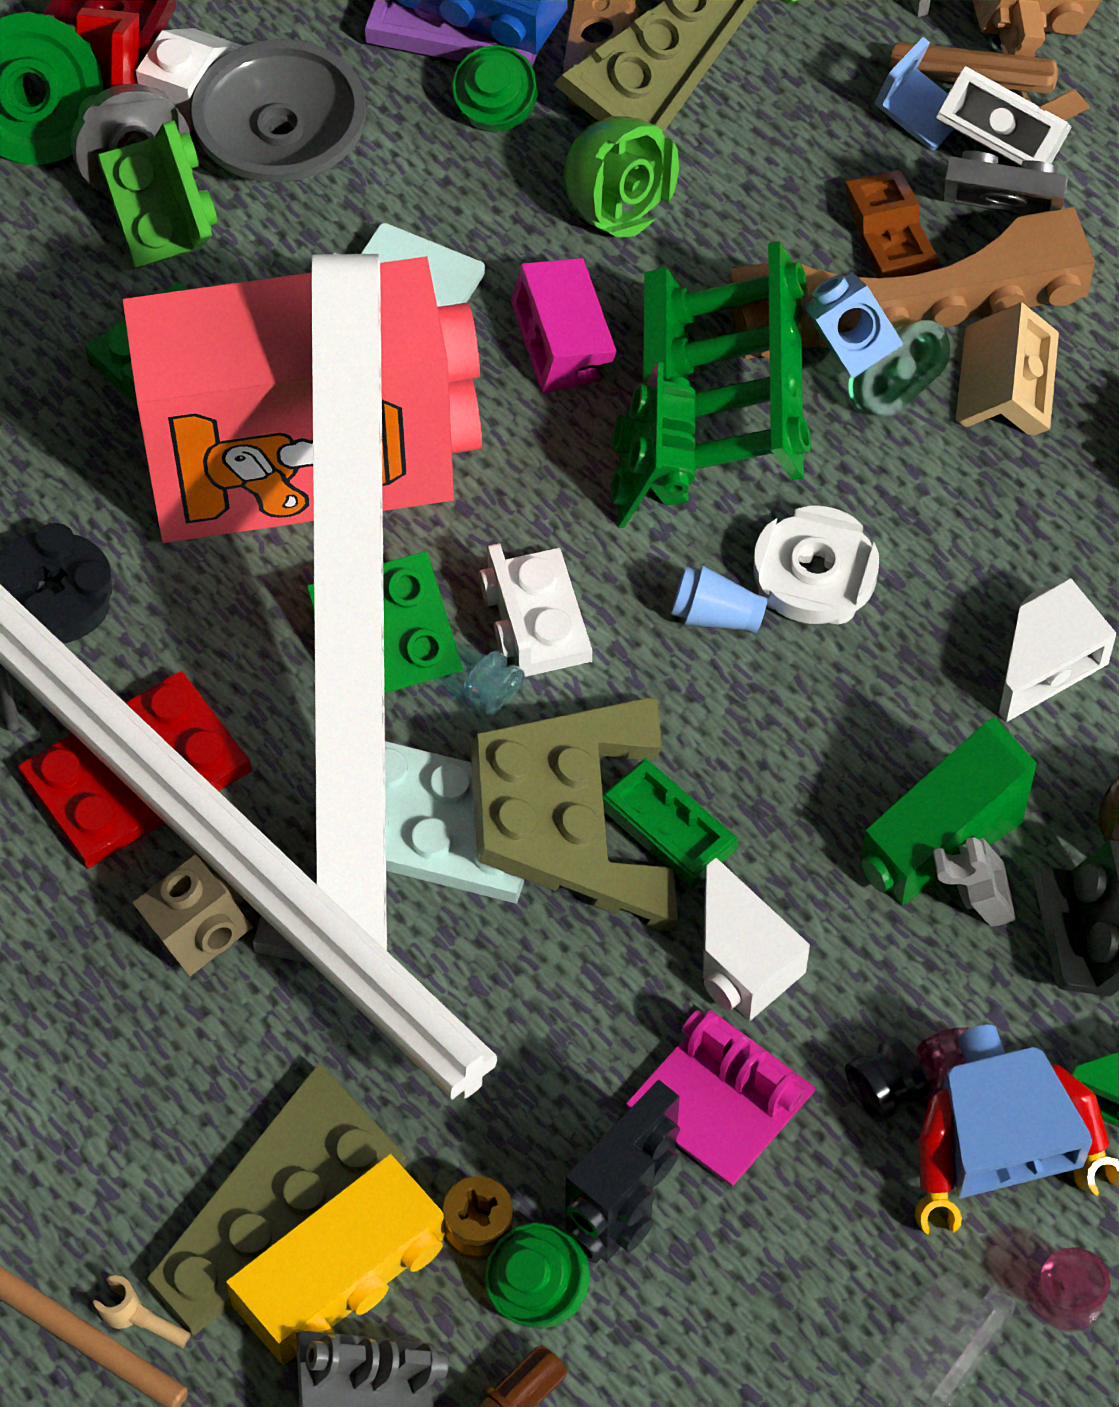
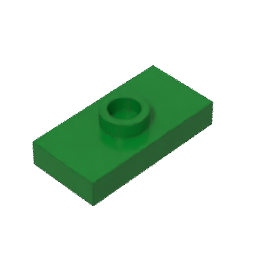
(668, 822)

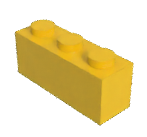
(339, 1258)

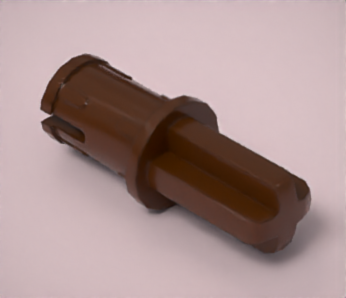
(528, 1382)

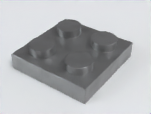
(983, 183)

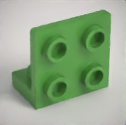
(158, 197)

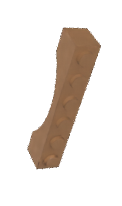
(1032, 262)

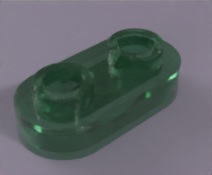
(898, 374)

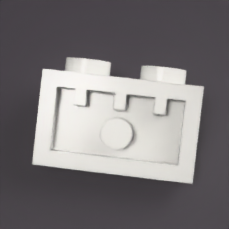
(537, 610)

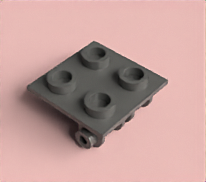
(366, 1371)

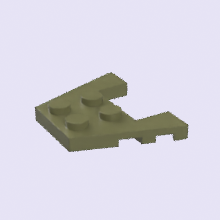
(545, 809)

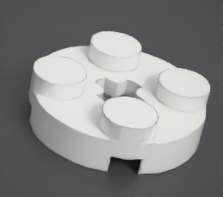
(810, 596)

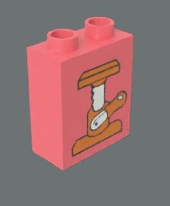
(232, 398)

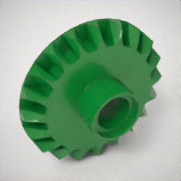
(40, 44)

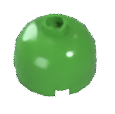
(620, 163)

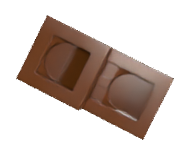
(890, 225)

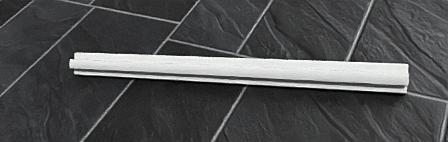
(243, 855)

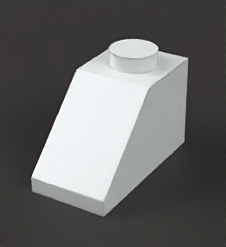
(179, 62)
(1053, 646)
(747, 946)

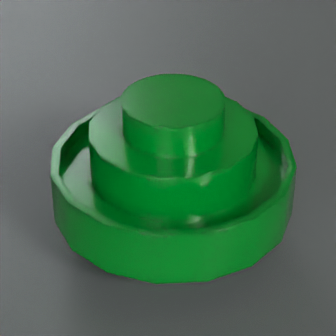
(495, 88)
(537, 1276)

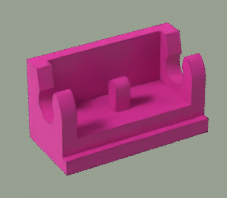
(561, 323)

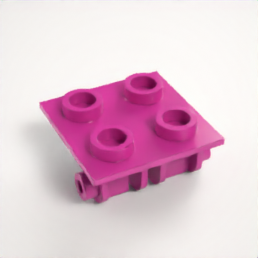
(729, 1094)

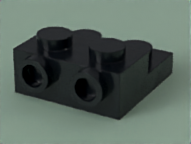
(613, 1185)

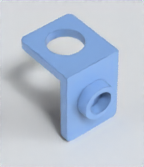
(914, 99)

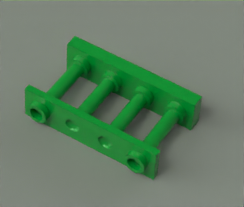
(666, 340)

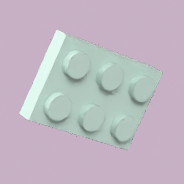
(434, 824)

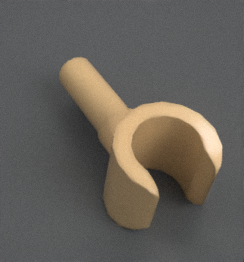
(132, 1312)

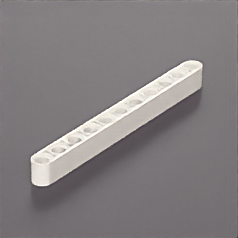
(349, 586)

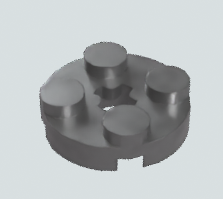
(109, 116)

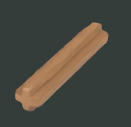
(1007, 70)

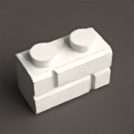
(1002, 120)

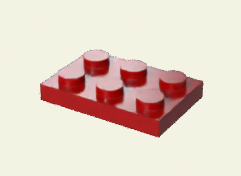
(94, 806)

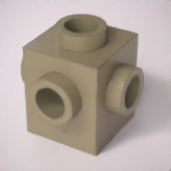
(194, 914)

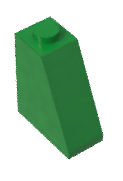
(970, 794)

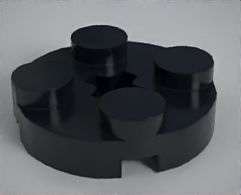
(63, 557)

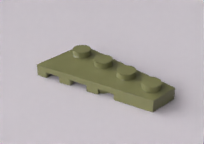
(655, 60)
(290, 1172)

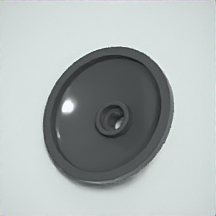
(273, 91)

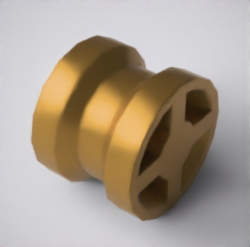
(479, 1232)

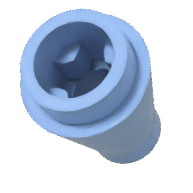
(717, 602)

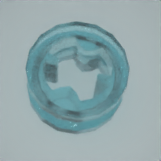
(493, 682)

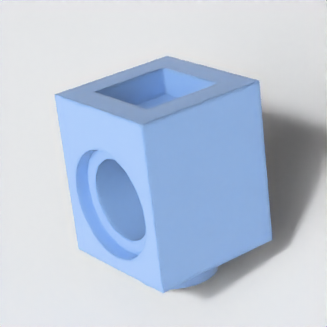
(865, 343)

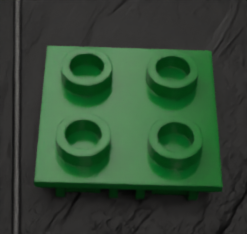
(654, 442)
(416, 625)

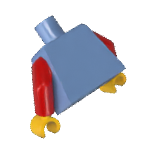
(1006, 1125)

